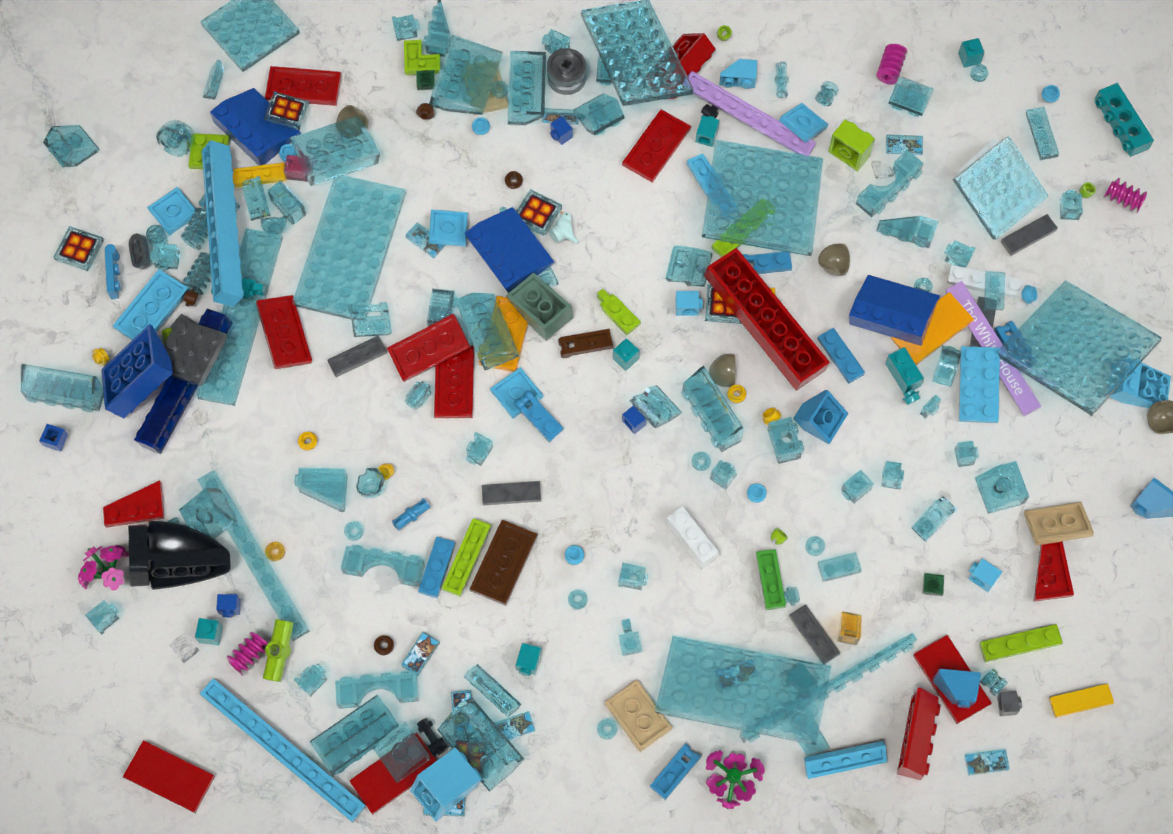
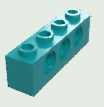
(1123, 110)

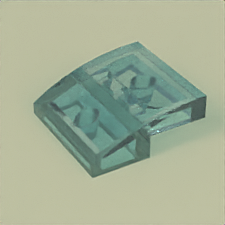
(688, 265)
(655, 406)

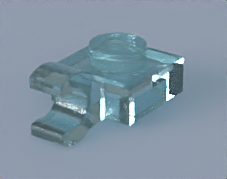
(630, 640)

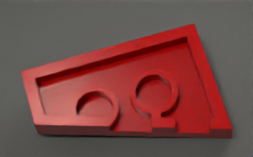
(136, 507)
(1053, 573)

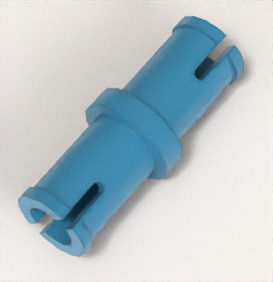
(411, 514)

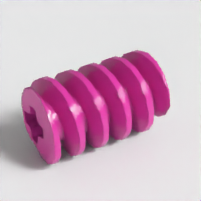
(891, 63)
(1126, 194)
(247, 652)

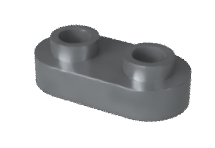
(139, 251)

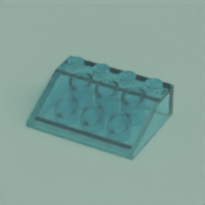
(465, 77)
(335, 150)

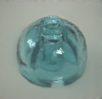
(176, 138)

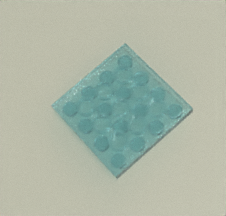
(249, 30)
(1000, 187)

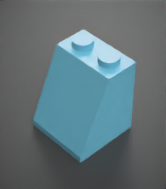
(445, 783)

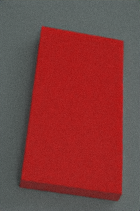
(306, 84)
(656, 145)
(283, 332)
(428, 347)
(455, 386)
(944, 655)
(169, 776)
(378, 786)

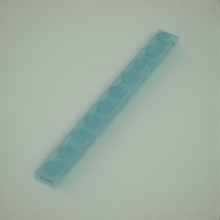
(258, 563)
(855, 673)

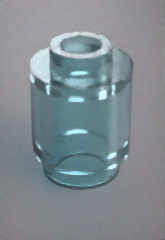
(418, 394)

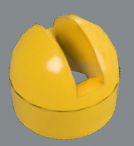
(387, 470)

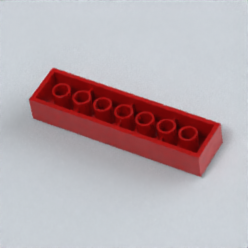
(766, 319)

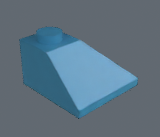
(821, 416)
(1154, 501)
(958, 686)

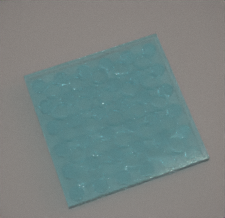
(762, 197)
(1078, 347)

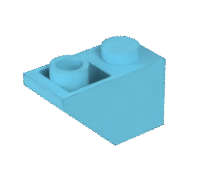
(740, 74)

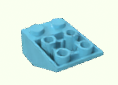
(1143, 387)

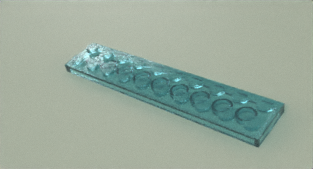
(258, 261)

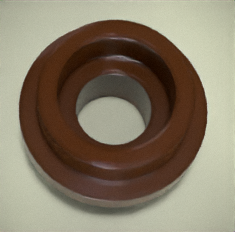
(425, 111)
(513, 175)
(190, 297)
(383, 639)

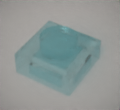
(931, 407)

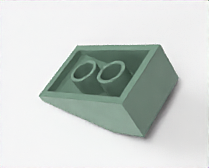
(540, 306)

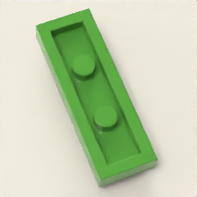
(770, 579)

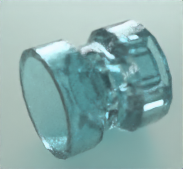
(827, 92)
(156, 235)
(993, 681)

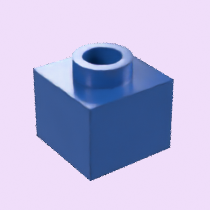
(561, 130)
(633, 420)
(52, 432)
(228, 605)

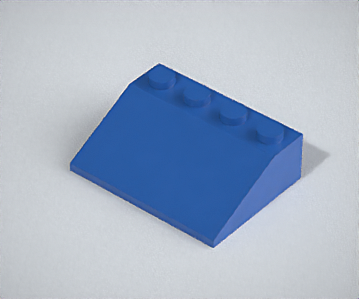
(245, 124)
(509, 248)
(893, 309)
(135, 373)

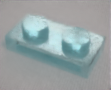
(994, 290)
(839, 567)

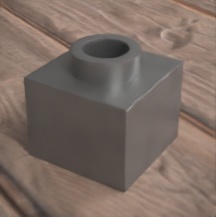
(1009, 703)

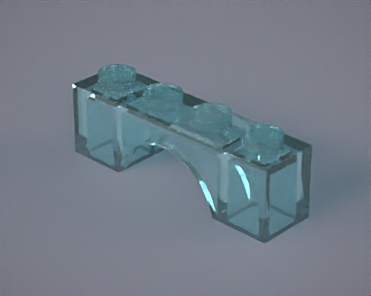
(874, 198)
(359, 560)
(352, 691)

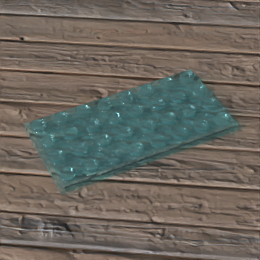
(636, 52)
(349, 246)
(743, 690)

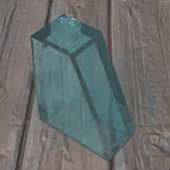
(323, 485)

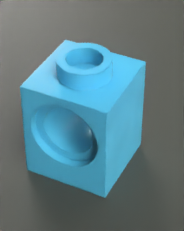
(688, 303)
(984, 574)

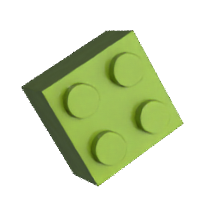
(851, 145)

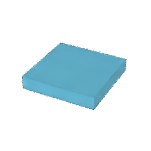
(803, 122)
(172, 211)
(448, 227)
(512, 388)

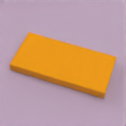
(946, 322)
(517, 326)

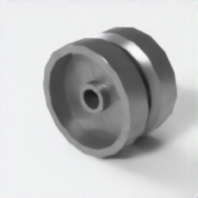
(566, 71)

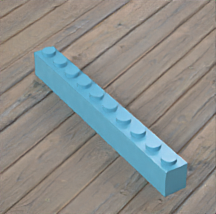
(222, 224)

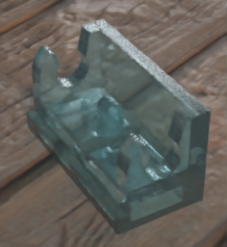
(255, 199)

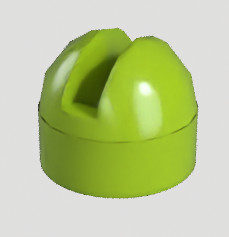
(721, 29)
(1087, 186)
(778, 535)

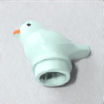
(563, 229)

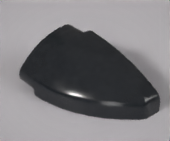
(173, 555)

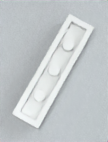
(975, 280)

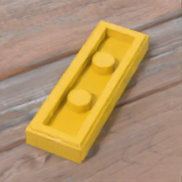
(268, 174)
(1081, 700)

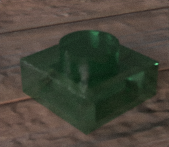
(425, 79)
(933, 584)

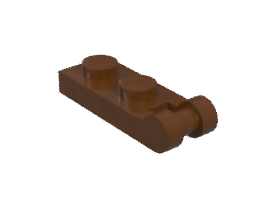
(585, 343)

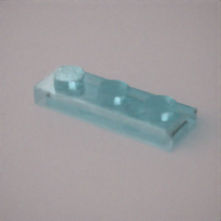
(1042, 133)
(492, 690)

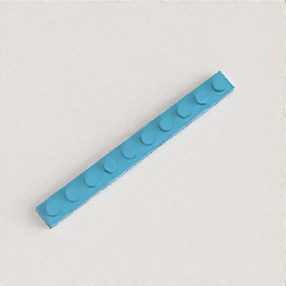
(283, 750)

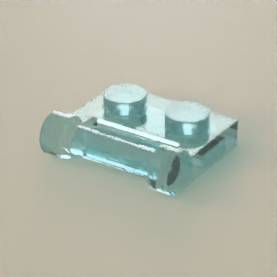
(370, 325)

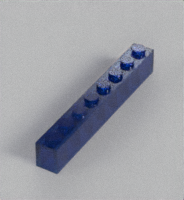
(174, 397)

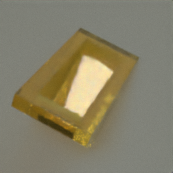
(849, 628)

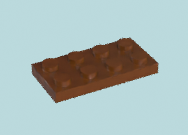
(503, 562)

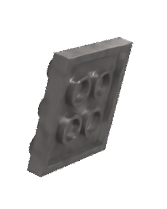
(193, 350)

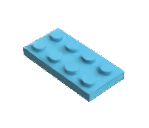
(151, 305)
(979, 385)

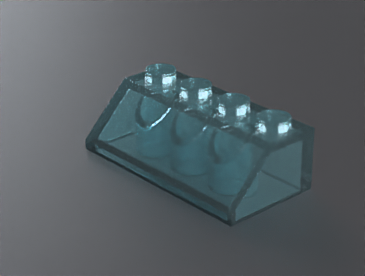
(526, 87)
(487, 329)
(61, 388)
(712, 410)
(354, 735)
(481, 742)

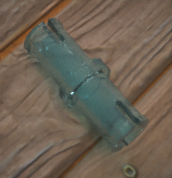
(781, 79)

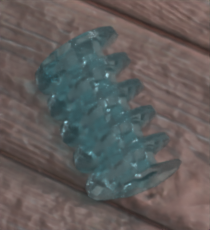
(196, 229)
(199, 273)

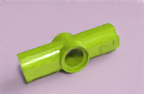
(281, 639)

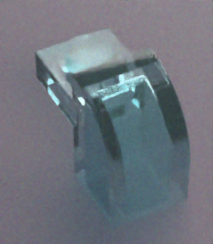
(947, 365)

